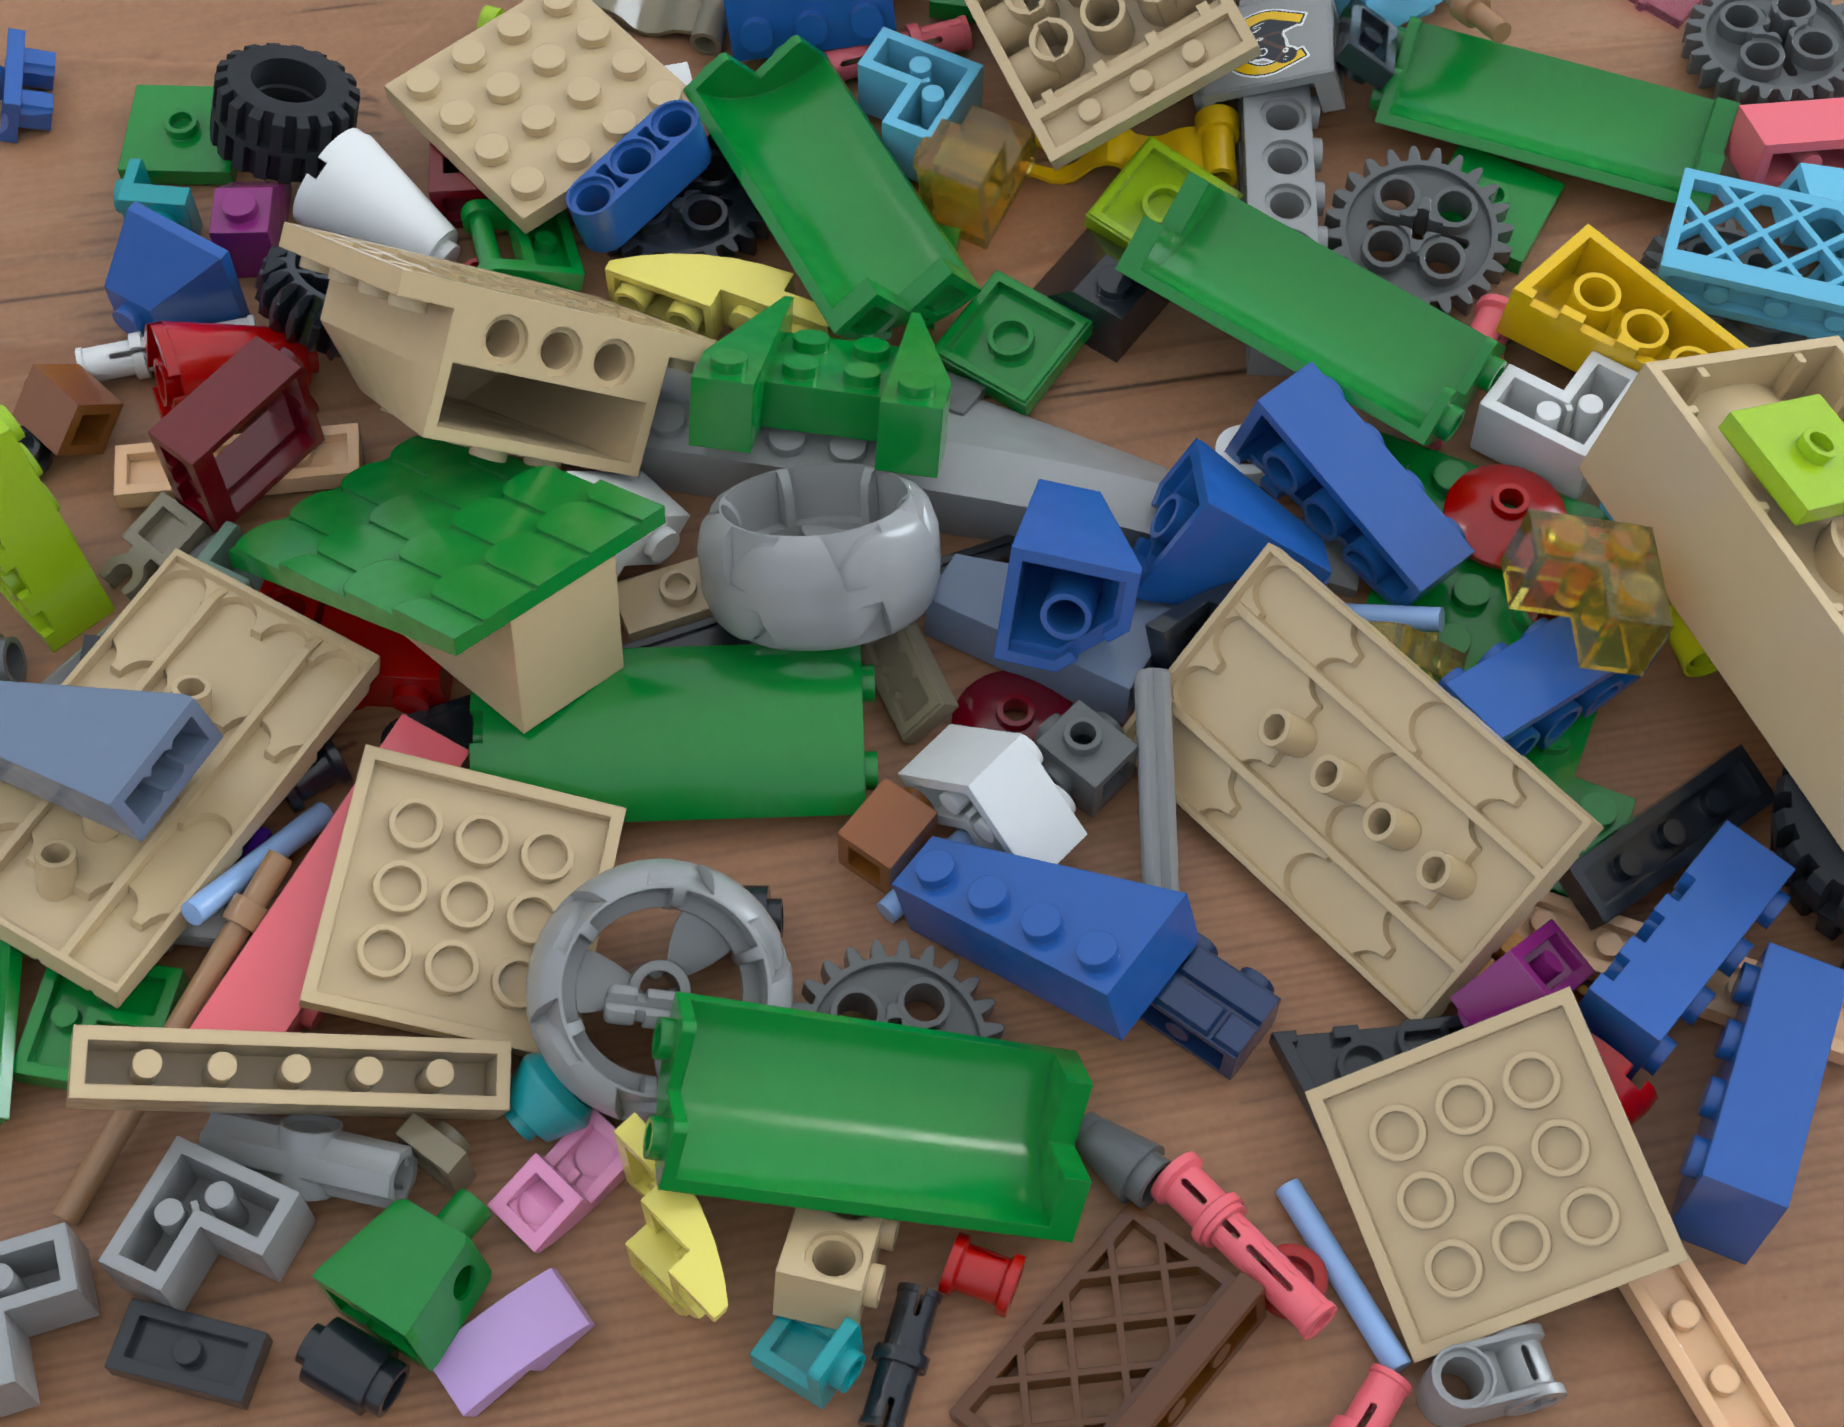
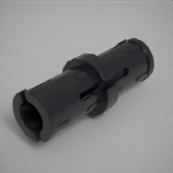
(900, 1357)

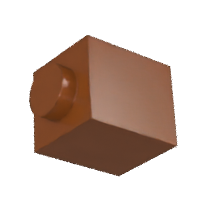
(67, 409)
(886, 833)

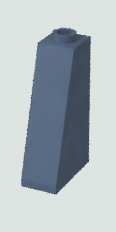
(968, 617)
(103, 749)

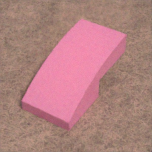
(563, 1186)

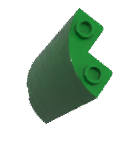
(1553, 112)
(830, 191)
(1314, 306)
(701, 735)
(867, 1118)

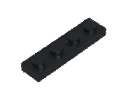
(1665, 836)

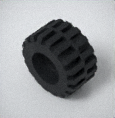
(280, 110)

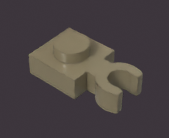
(152, 540)

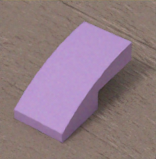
(511, 1338)

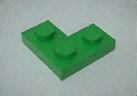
(60, 1004)

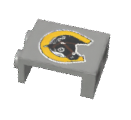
(1296, 51)

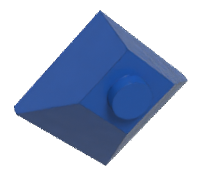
(169, 275)

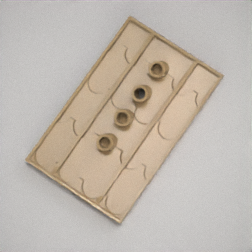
(1361, 787)
(112, 905)

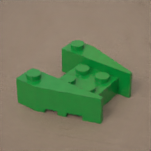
(824, 387)

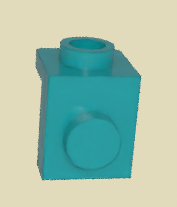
(168, 201)
(811, 1357)

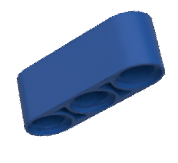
(639, 176)

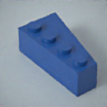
(1350, 487)
(1535, 686)
(1683, 944)
(1759, 1103)

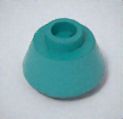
(543, 1104)

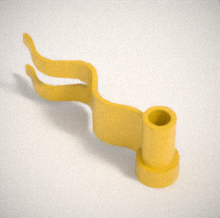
(1206, 144)

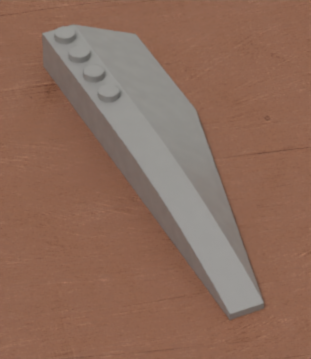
(983, 479)

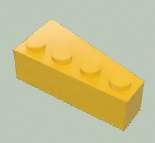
(1606, 303)

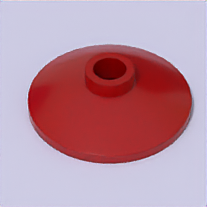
(1478, 507)

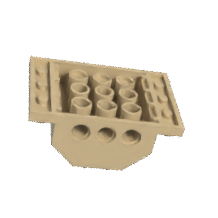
(1108, 64)
(495, 354)

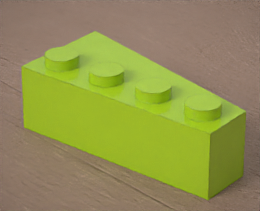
(39, 556)

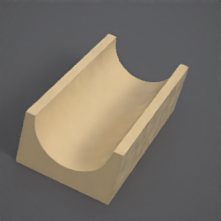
(1731, 561)

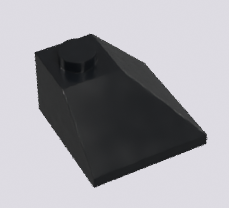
(1093, 288)

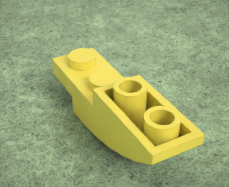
(706, 291)

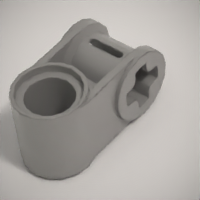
(1502, 1372)

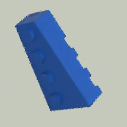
(1050, 928)

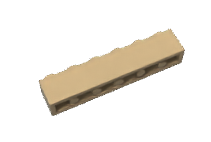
(287, 1073)

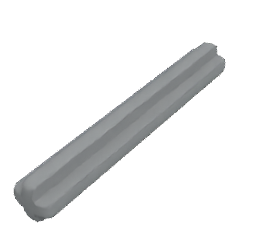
(1156, 778)

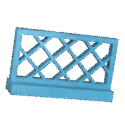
(1747, 293)

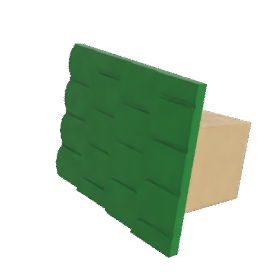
(474, 563)

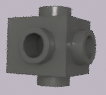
(1087, 755)

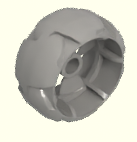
(819, 556)
(573, 980)

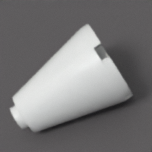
(372, 200)

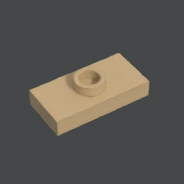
(662, 600)

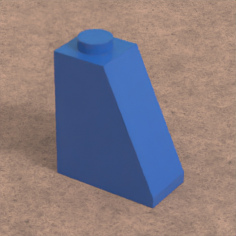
(1214, 528)
(1066, 579)

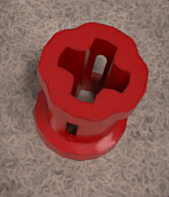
(982, 1274)

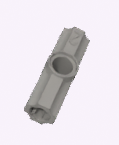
(314, 1156)

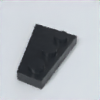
(1326, 1056)

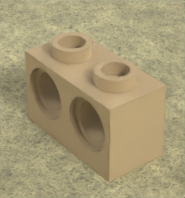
(831, 1245)

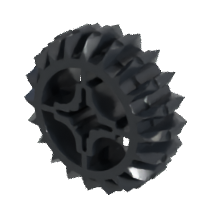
(294, 300)

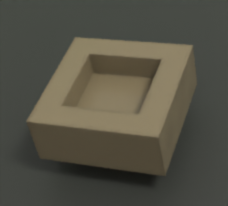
(439, 1151)

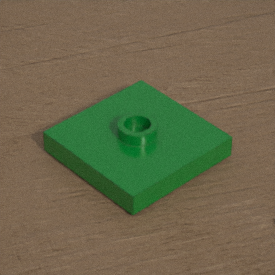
(172, 136)
(1528, 194)
(1013, 342)

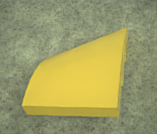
(676, 1244)

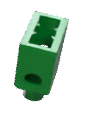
(411, 1275)

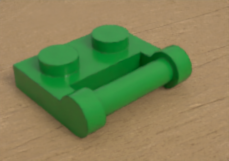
(541, 255)

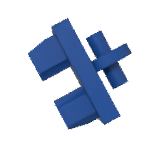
(23, 106)

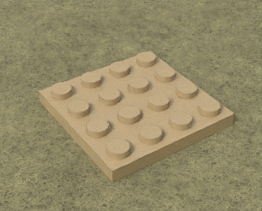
(534, 101)
(446, 895)
(1495, 1175)

